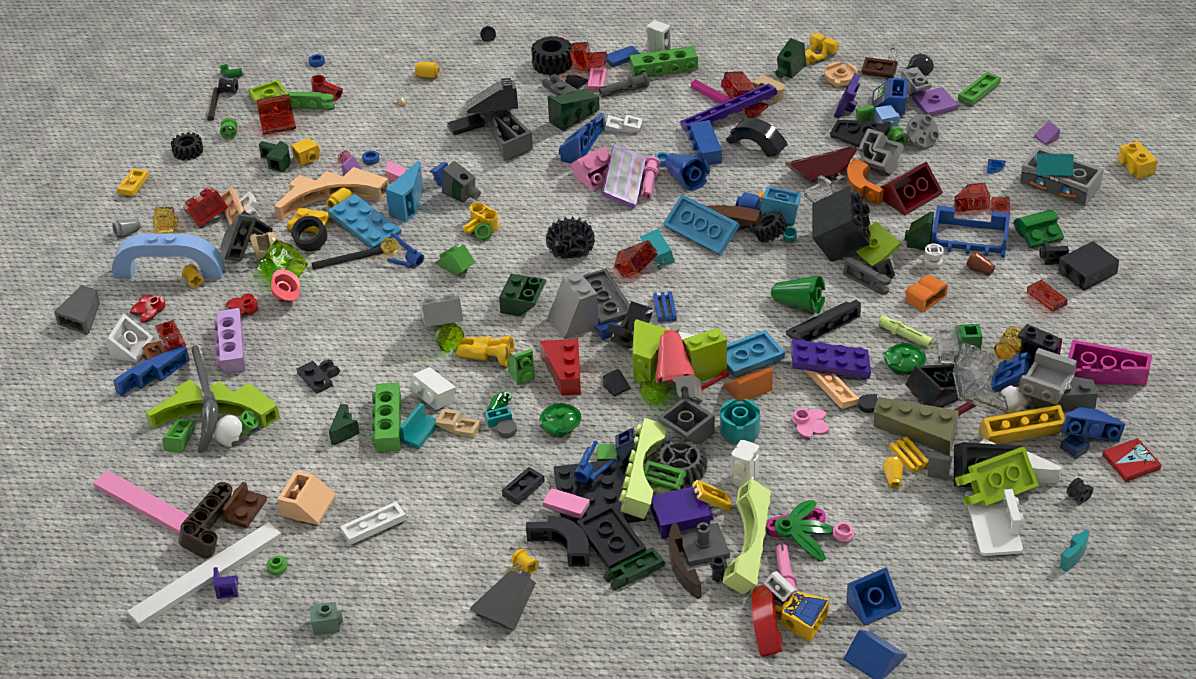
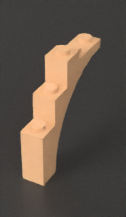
(307, 191)

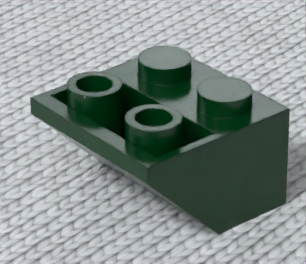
(520, 294)

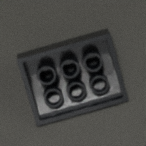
(496, 97)

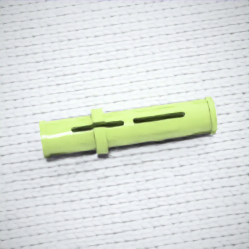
(900, 329)

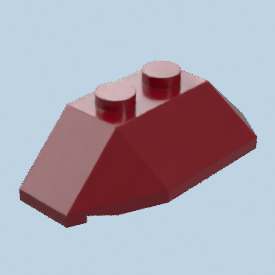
(824, 164)

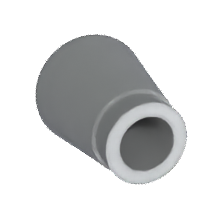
(124, 227)

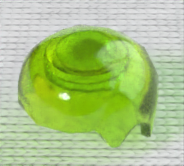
(449, 336)
(653, 392)

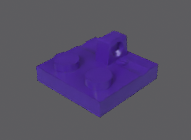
(847, 100)

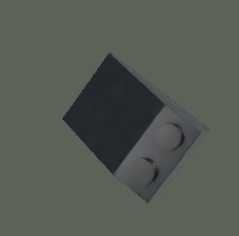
(933, 384)
(972, 453)

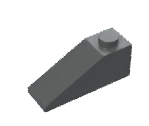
(237, 237)

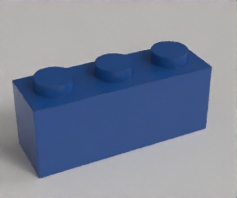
(705, 142)

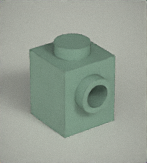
(325, 618)

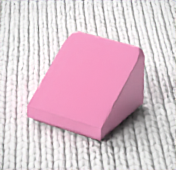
(394, 171)

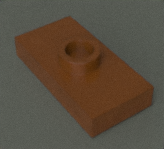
(879, 67)

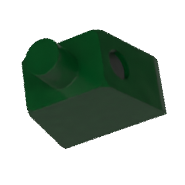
(791, 59)

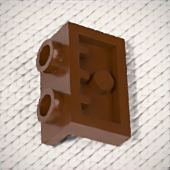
(243, 506)

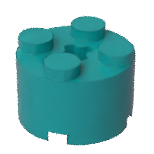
(740, 420)

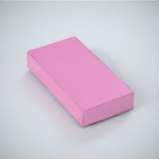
(596, 78)
(566, 503)

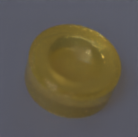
(389, 246)

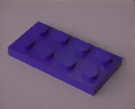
(830, 358)

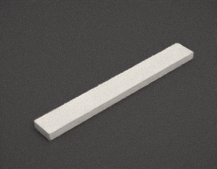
(203, 574)

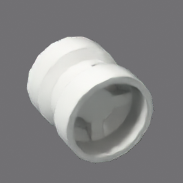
(933, 256)

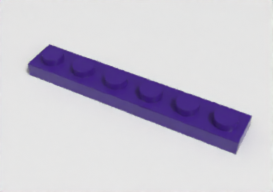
(732, 106)

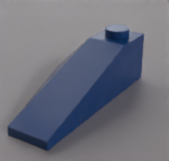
(582, 140)

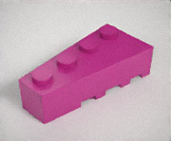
(1110, 364)

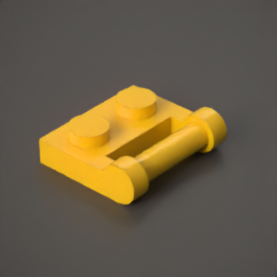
(301, 212)

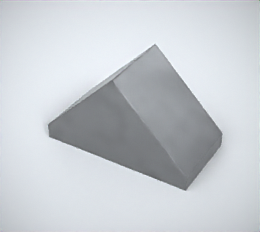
(939, 466)

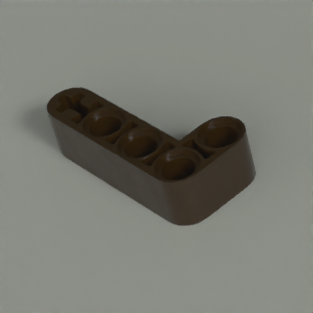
(195, 530)

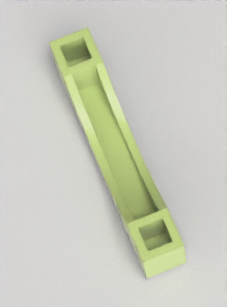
(637, 492)
(753, 505)

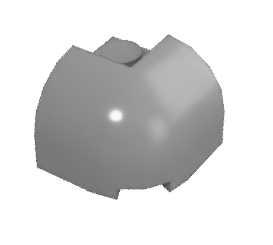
(880, 152)

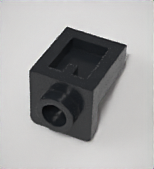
(1052, 254)

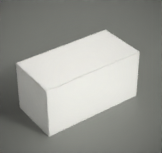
(779, 586)

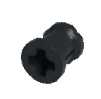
(222, 85)

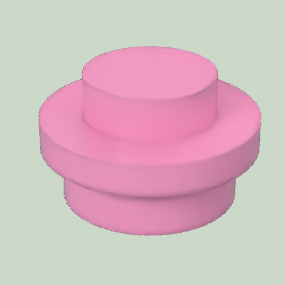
(843, 532)

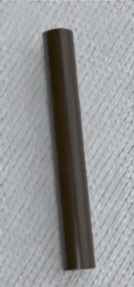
(213, 104)

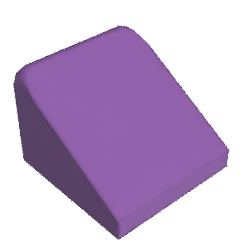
(1048, 133)
(349, 164)

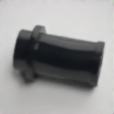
(718, 566)

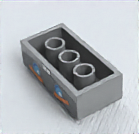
(1078, 187)

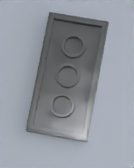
(610, 299)

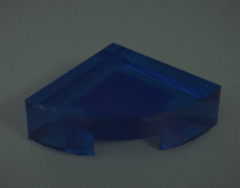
(994, 165)

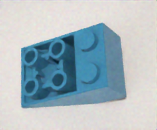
(405, 194)

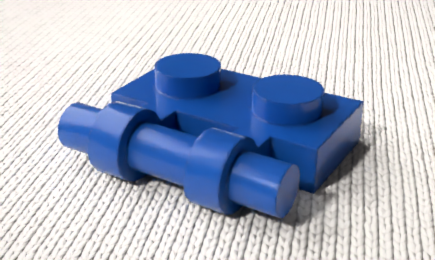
(1010, 371)

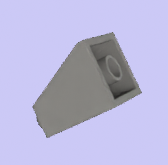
(574, 306)

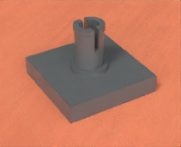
(704, 543)

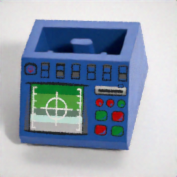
(892, 93)

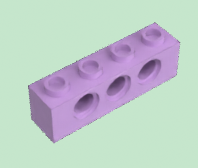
(230, 341)

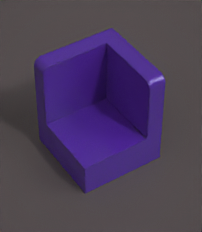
(225, 586)

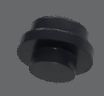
(487, 33)

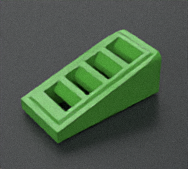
(177, 441)

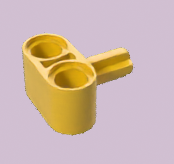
(481, 214)

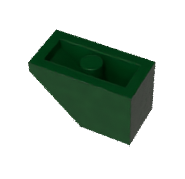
(920, 232)

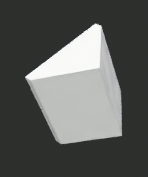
(127, 340)

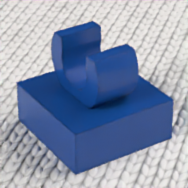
(438, 172)

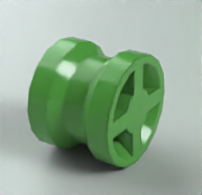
(227, 132)
(897, 135)
(249, 422)

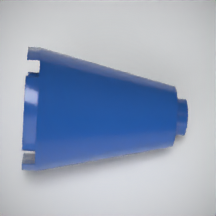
(688, 170)

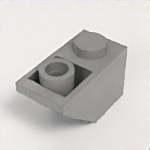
(916, 81)

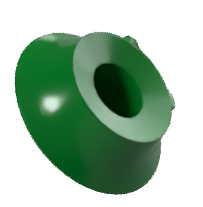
(904, 357)
(560, 419)

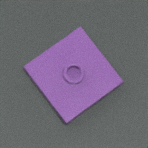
(935, 101)

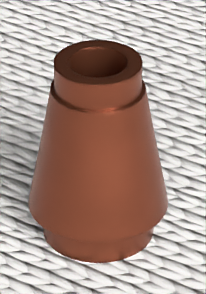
(979, 263)

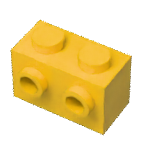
(1137, 159)

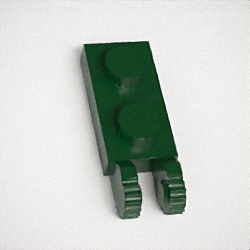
(634, 568)

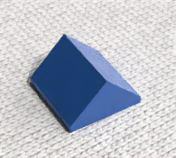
(872, 596)
(873, 655)

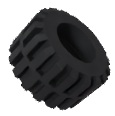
(551, 55)

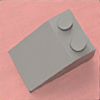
(441, 310)

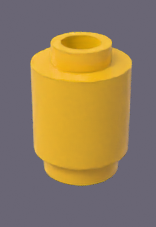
(427, 69)
(338, 197)

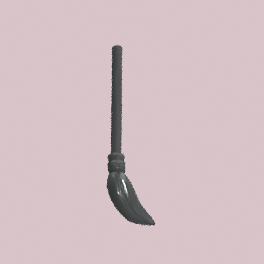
(210, 409)

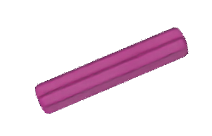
(709, 92)

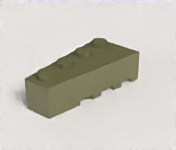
(919, 422)

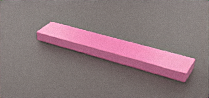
(141, 501)

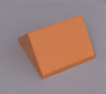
(751, 385)

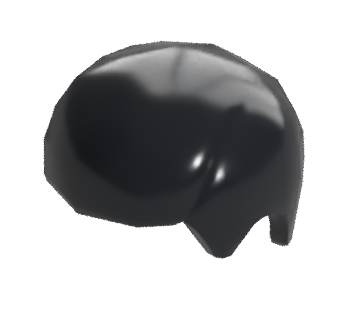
(922, 62)

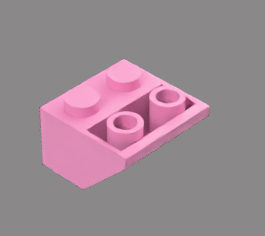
(592, 168)

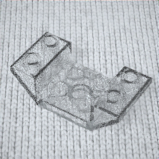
(972, 378)

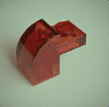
(585, 59)

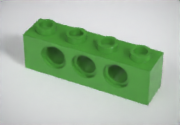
(664, 61)
(387, 417)

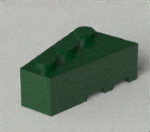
(571, 108)

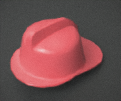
(285, 285)

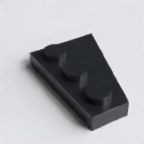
(853, 131)

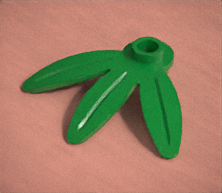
(797, 527)

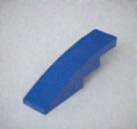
(154, 368)

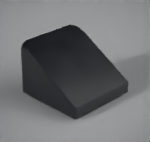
(576, 81)
(615, 382)

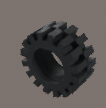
(187, 146)
(770, 226)

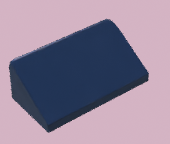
(624, 443)

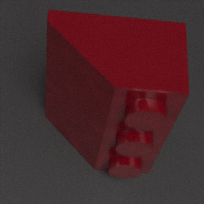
(911, 189)

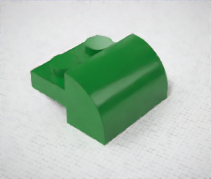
(1039, 227)

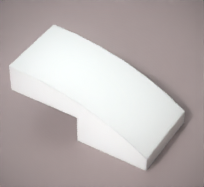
(629, 125)

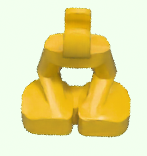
(819, 42)

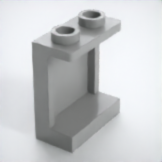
(1048, 376)

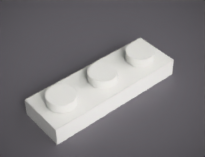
(373, 523)

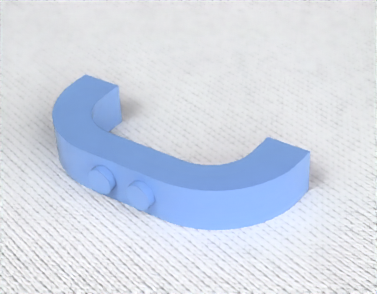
(167, 246)

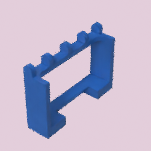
(946, 215)

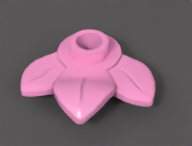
(810, 422)

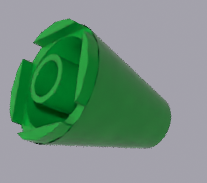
(801, 293)

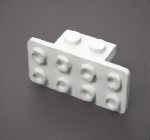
(997, 525)

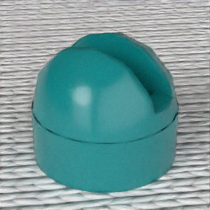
(790, 234)

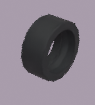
(303, 223)

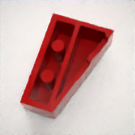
(563, 364)

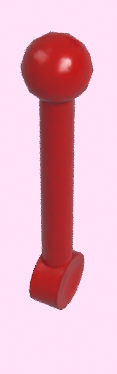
(724, 374)

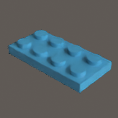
(363, 221)
(701, 224)

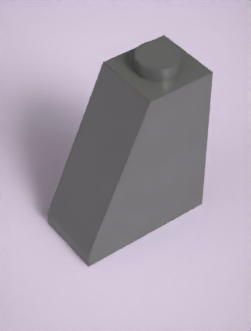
(79, 310)
(506, 599)

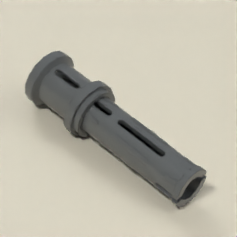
(630, 83)

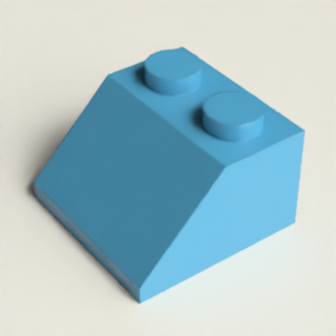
(783, 201)

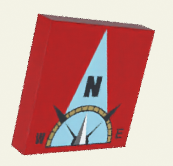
(1131, 459)

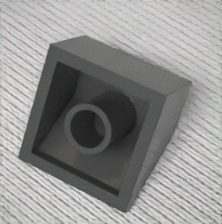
(689, 420)

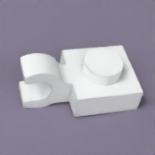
(249, 203)

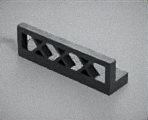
(826, 321)

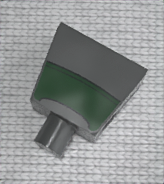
(459, 183)

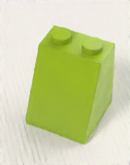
(646, 350)
(707, 353)

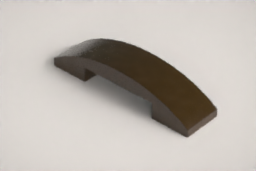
(687, 578)

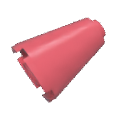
(672, 358)

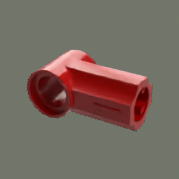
(320, 85)

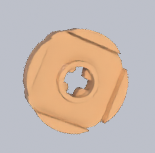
(839, 74)

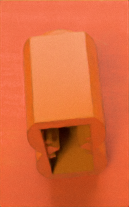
(926, 292)

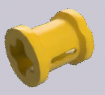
(191, 273)
(528, 564)

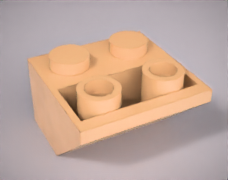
(305, 498)

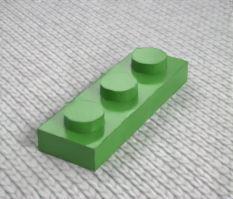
(979, 88)

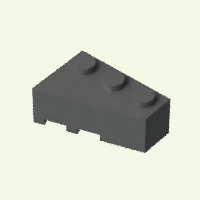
(510, 134)

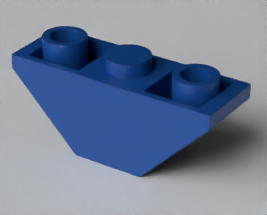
(1092, 424)

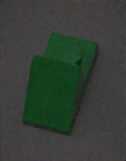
(343, 426)

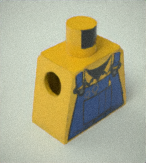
(803, 614)

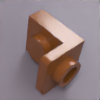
(152, 349)

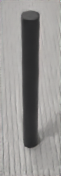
(348, 257)

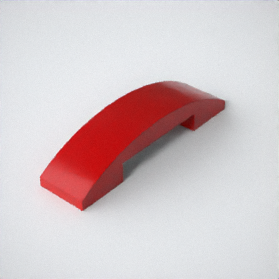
(765, 621)

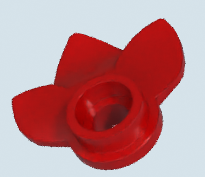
(246, 304)
(148, 307)

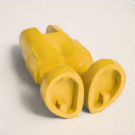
(482, 347)

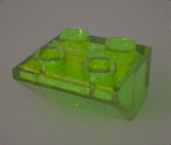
(281, 256)

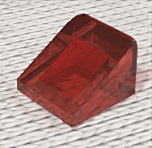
(753, 111)
(1000, 204)

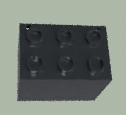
(841, 224)

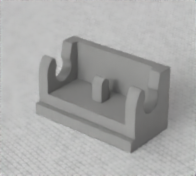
(691, 387)

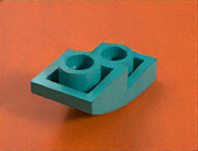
(1072, 555)

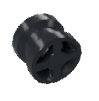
(1079, 490)

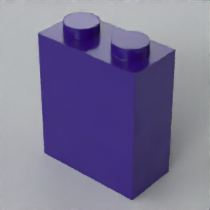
(680, 508)

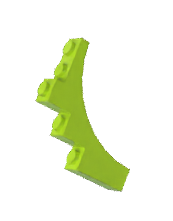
(189, 402)

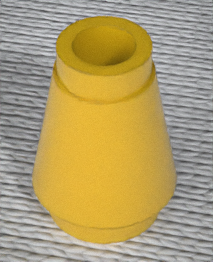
(893, 470)

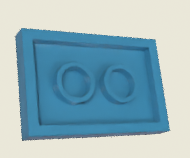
(752, 353)

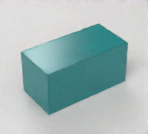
(494, 416)

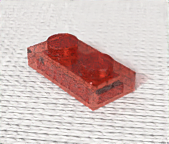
(1047, 295)

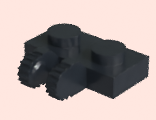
(315, 376)

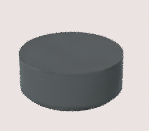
(506, 428)

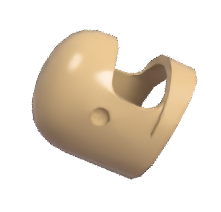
(262, 243)

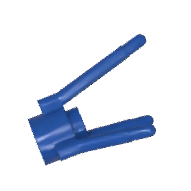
(412, 256)
(585, 469)

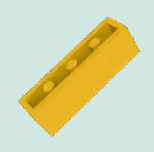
(1022, 425)

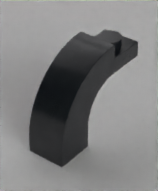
(761, 133)
(624, 332)
(565, 533)

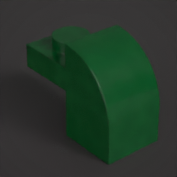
(276, 155)

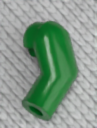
(230, 72)
(499, 400)

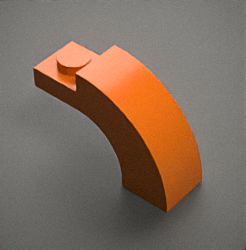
(856, 178)

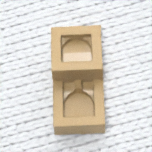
(454, 423)

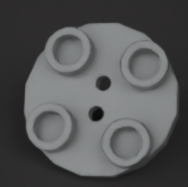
(922, 131)

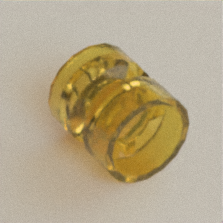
(1008, 344)

